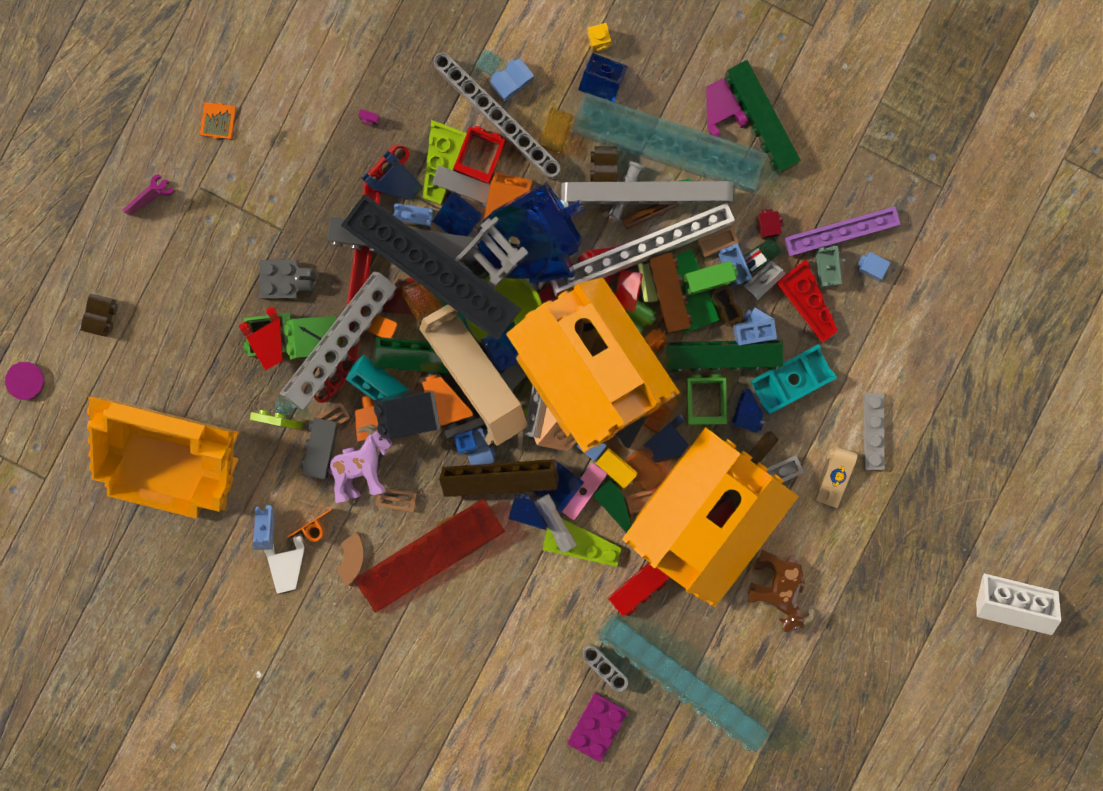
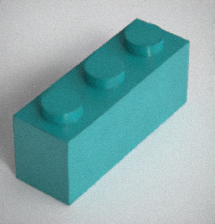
(373, 380)

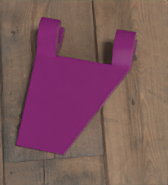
(721, 106)
(148, 195)

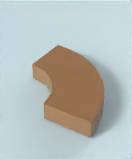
(353, 558)

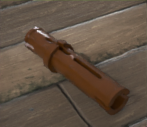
(630, 222)

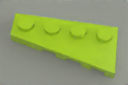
(443, 151)
(588, 546)

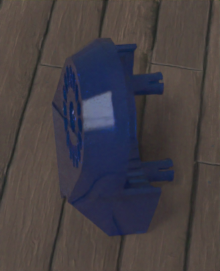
(542, 229)

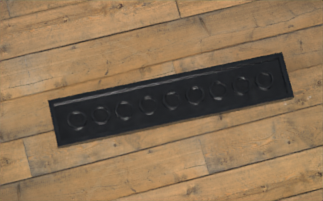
(431, 267)

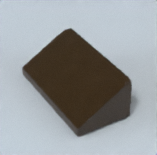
(763, 447)

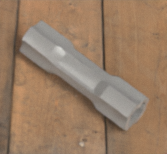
(554, 521)

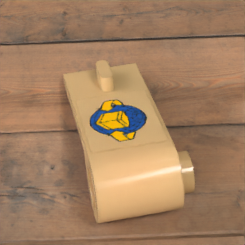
(837, 476)

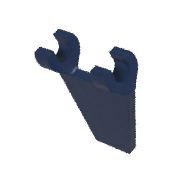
(396, 180)
(668, 441)

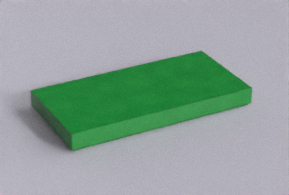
(700, 304)

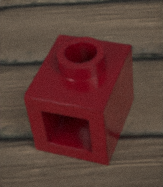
(769, 223)

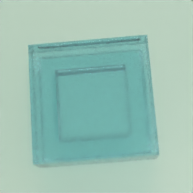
(488, 62)

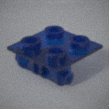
(457, 216)
(501, 352)
(567, 488)

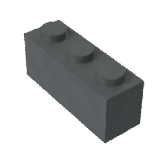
(319, 448)

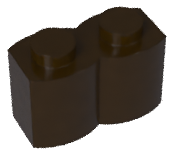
(604, 164)
(724, 301)
(98, 315)

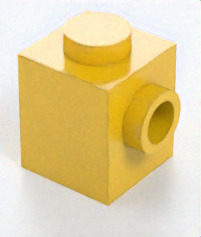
(599, 37)

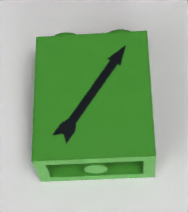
(306, 334)

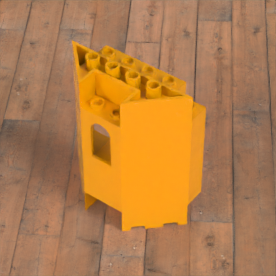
(588, 393)
(160, 458)
(687, 545)

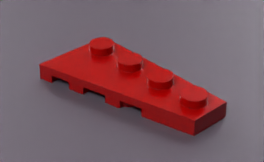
(804, 295)

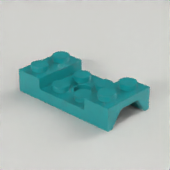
(774, 387)

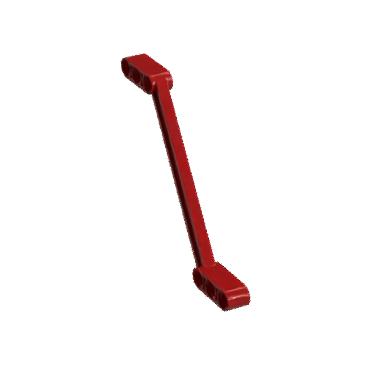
(358, 277)

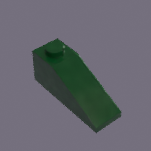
(614, 503)

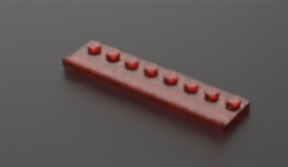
(429, 555)

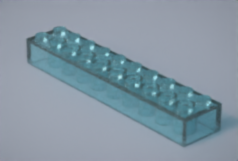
(668, 143)
(683, 682)

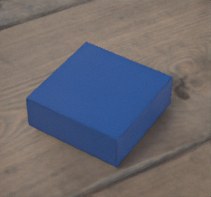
(465, 442)

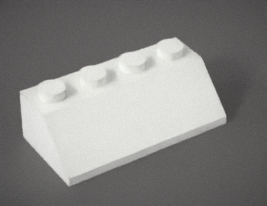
(1018, 604)

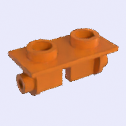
(656, 340)

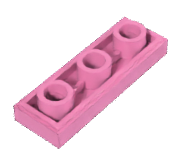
(592, 479)

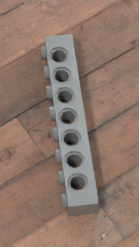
(328, 343)

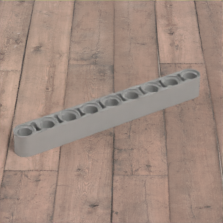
(492, 108)
(648, 192)

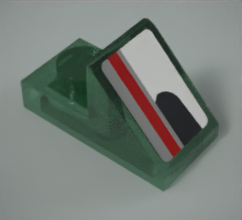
(762, 254)

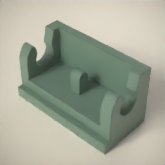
(828, 267)

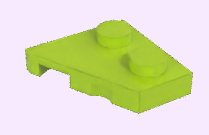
(277, 419)

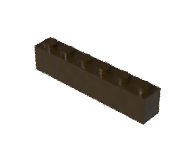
(499, 478)

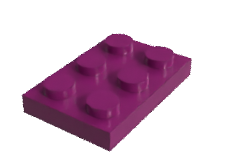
(597, 727)

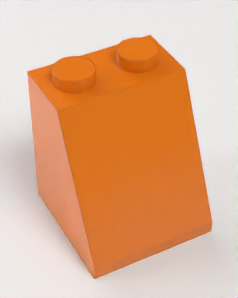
(504, 189)
(448, 403)

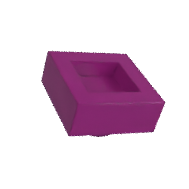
(369, 118)

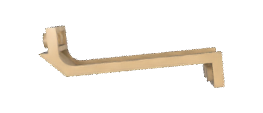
(474, 374)

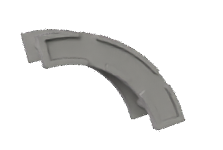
(508, 263)

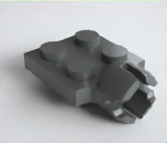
(284, 279)

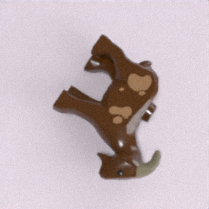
(784, 590)

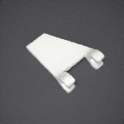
(286, 565)

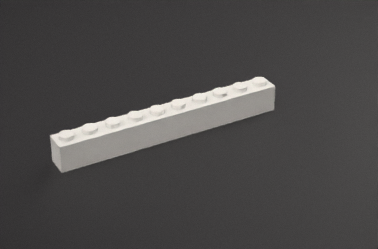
(647, 247)

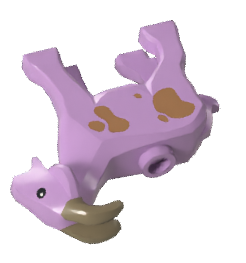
(359, 463)

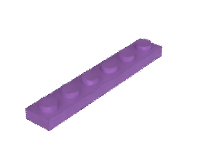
(842, 231)

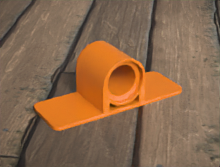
(382, 326)
(314, 523)

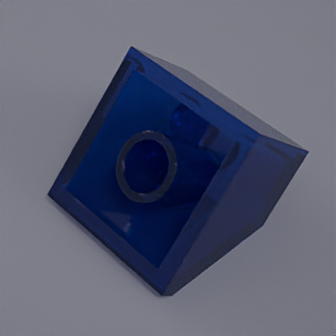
(602, 77)
(748, 413)
(526, 512)

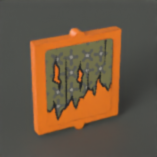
(218, 120)

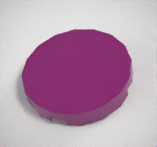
(24, 380)

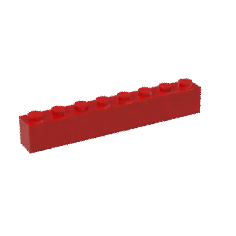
(649, 579)

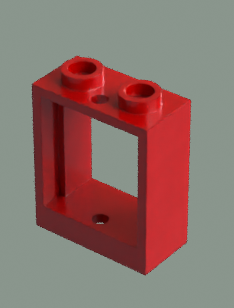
(494, 138)

